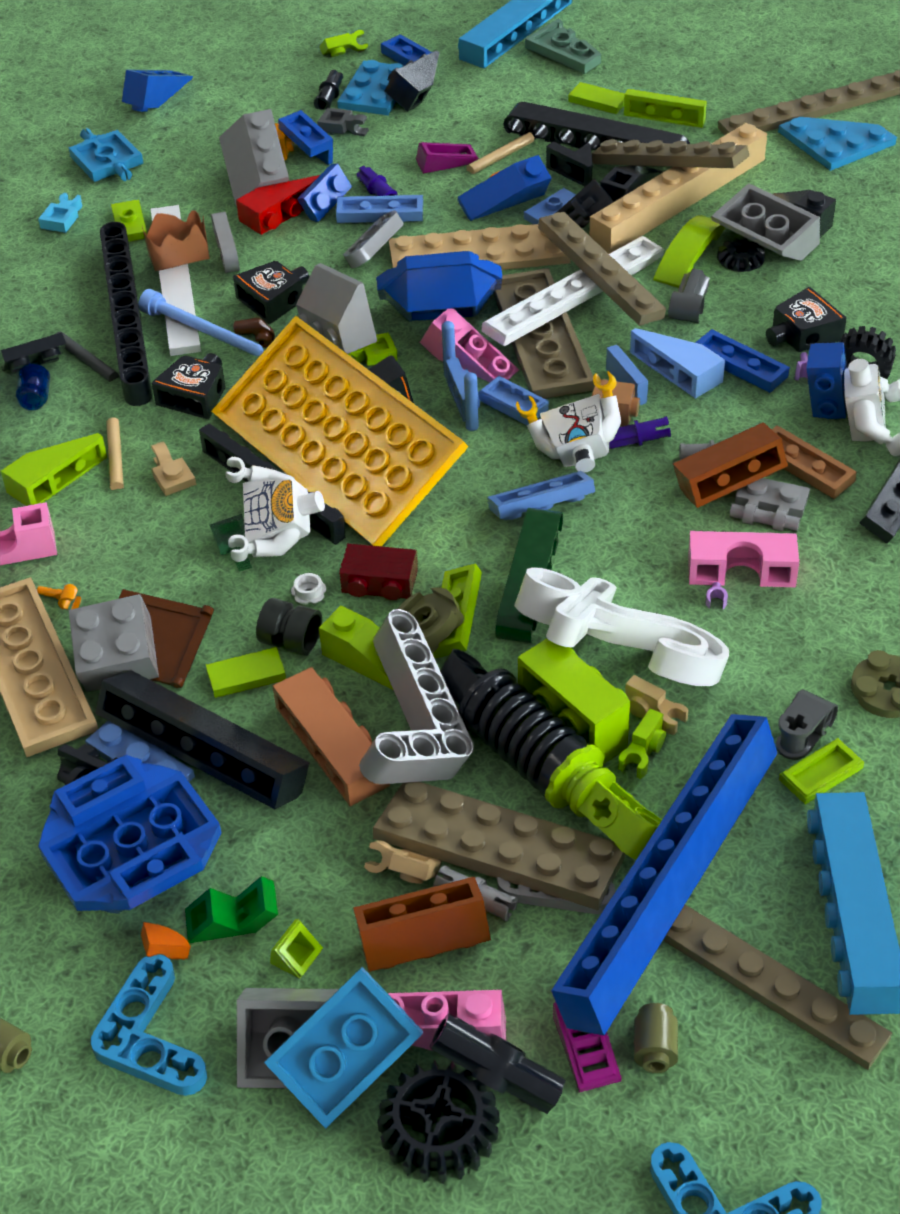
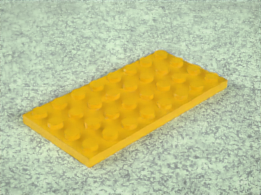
(339, 430)

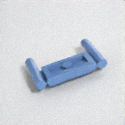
(460, 382)

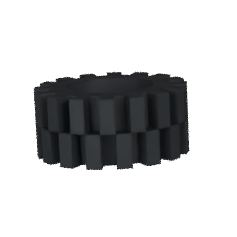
(872, 344)

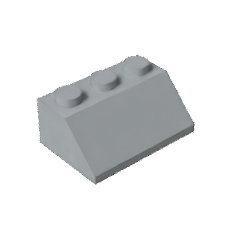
(253, 153)
(770, 222)
(337, 309)
(264, 1023)

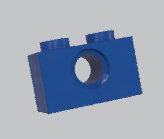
(826, 380)

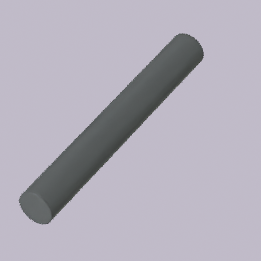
(89, 359)

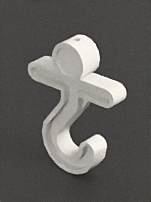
(573, 610)

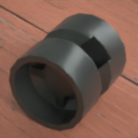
(283, 625)

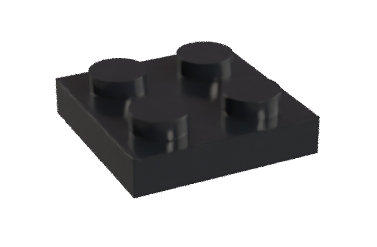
(43, 350)

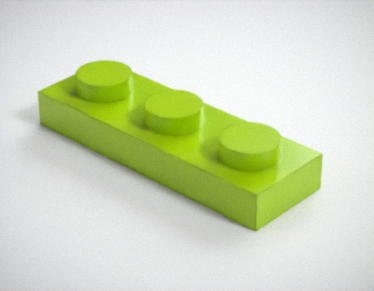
(665, 108)
(464, 586)

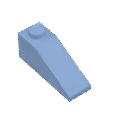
(680, 361)

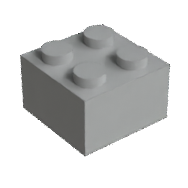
(112, 640)

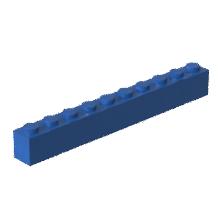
(664, 876)

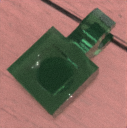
(223, 531)

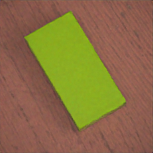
(597, 98)
(245, 672)
(821, 770)

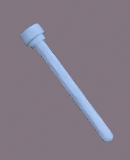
(154, 304)

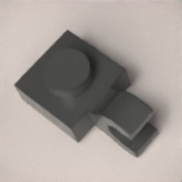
(341, 120)

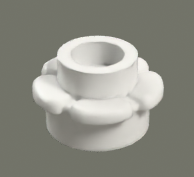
(305, 583)

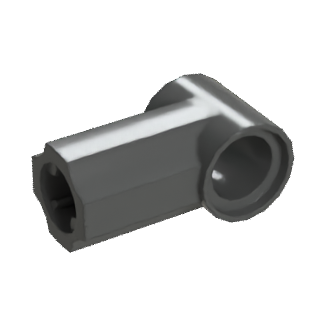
(690, 298)

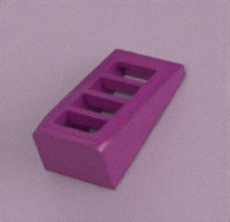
(443, 156)
(571, 1046)

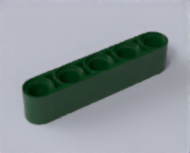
(534, 550)

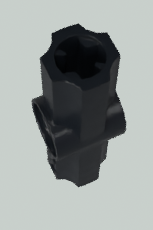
(497, 1063)

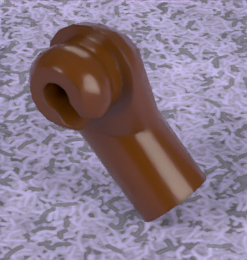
(258, 328)

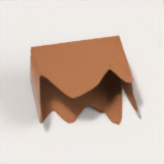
(176, 242)

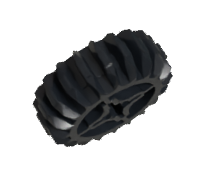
(407, 1107)

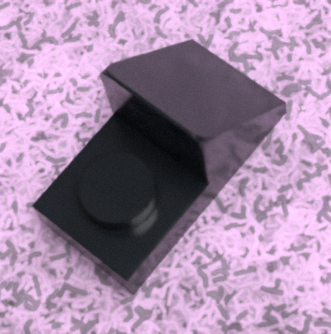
(569, 163)

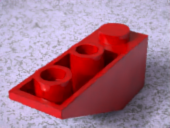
(272, 204)

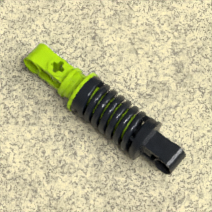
(546, 751)

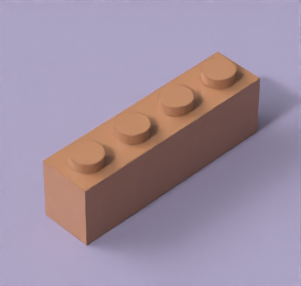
(327, 732)

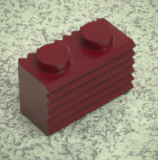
(378, 571)

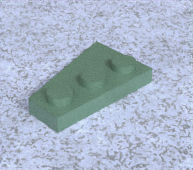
(563, 47)

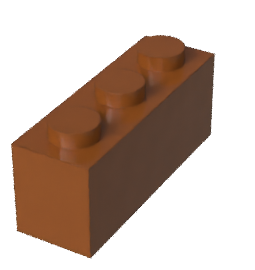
(730, 464)
(422, 924)

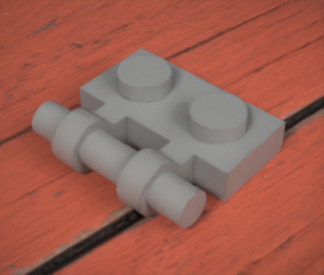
(771, 504)

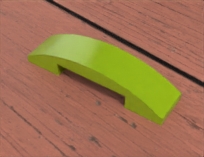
(686, 249)

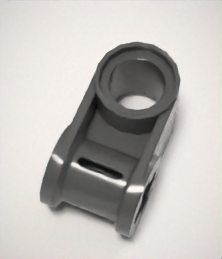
(804, 724)

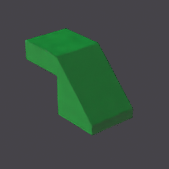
(223, 916)

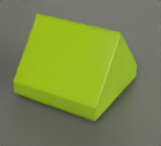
(295, 950)

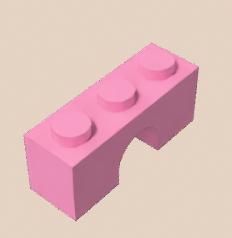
(29, 536)
(769, 554)

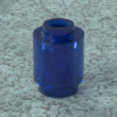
(33, 386)

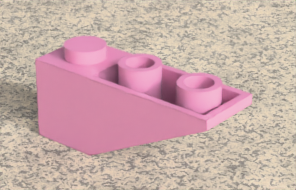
(470, 348)
(477, 1007)

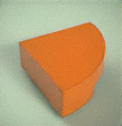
(164, 941)

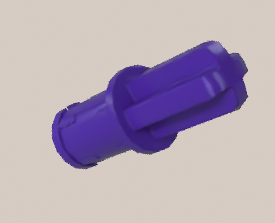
(375, 183)
(640, 433)

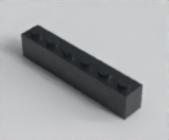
(202, 739)

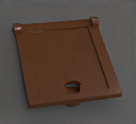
(176, 635)

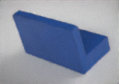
(307, 136)

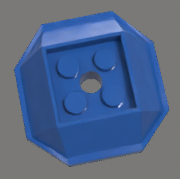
(432, 283)
(126, 835)

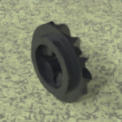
(741, 255)

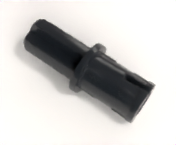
(328, 90)

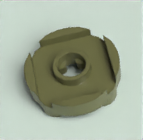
(440, 611)
(868, 684)

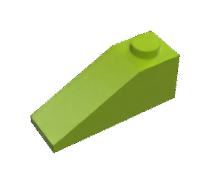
(49, 470)
(349, 641)

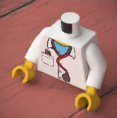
(577, 430)

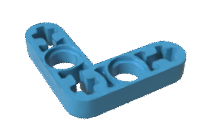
(136, 1042)
(699, 1187)

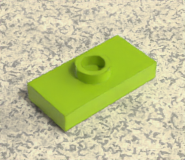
(131, 216)

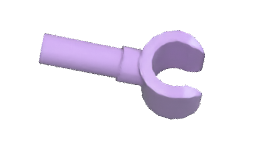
(801, 366)
(716, 591)

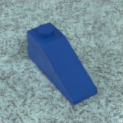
(151, 87)
(506, 188)

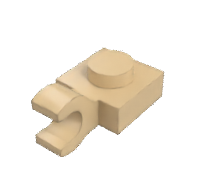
(169, 473)
(646, 695)
(411, 865)

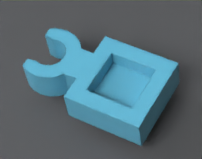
(62, 215)

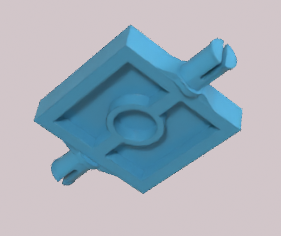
(105, 155)

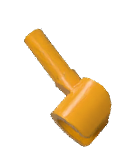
(64, 596)

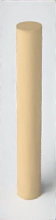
(500, 153)
(114, 454)

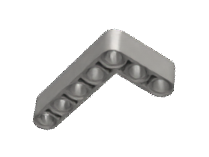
(438, 736)

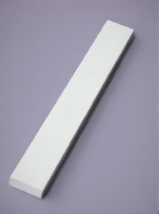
(178, 292)
(564, 294)

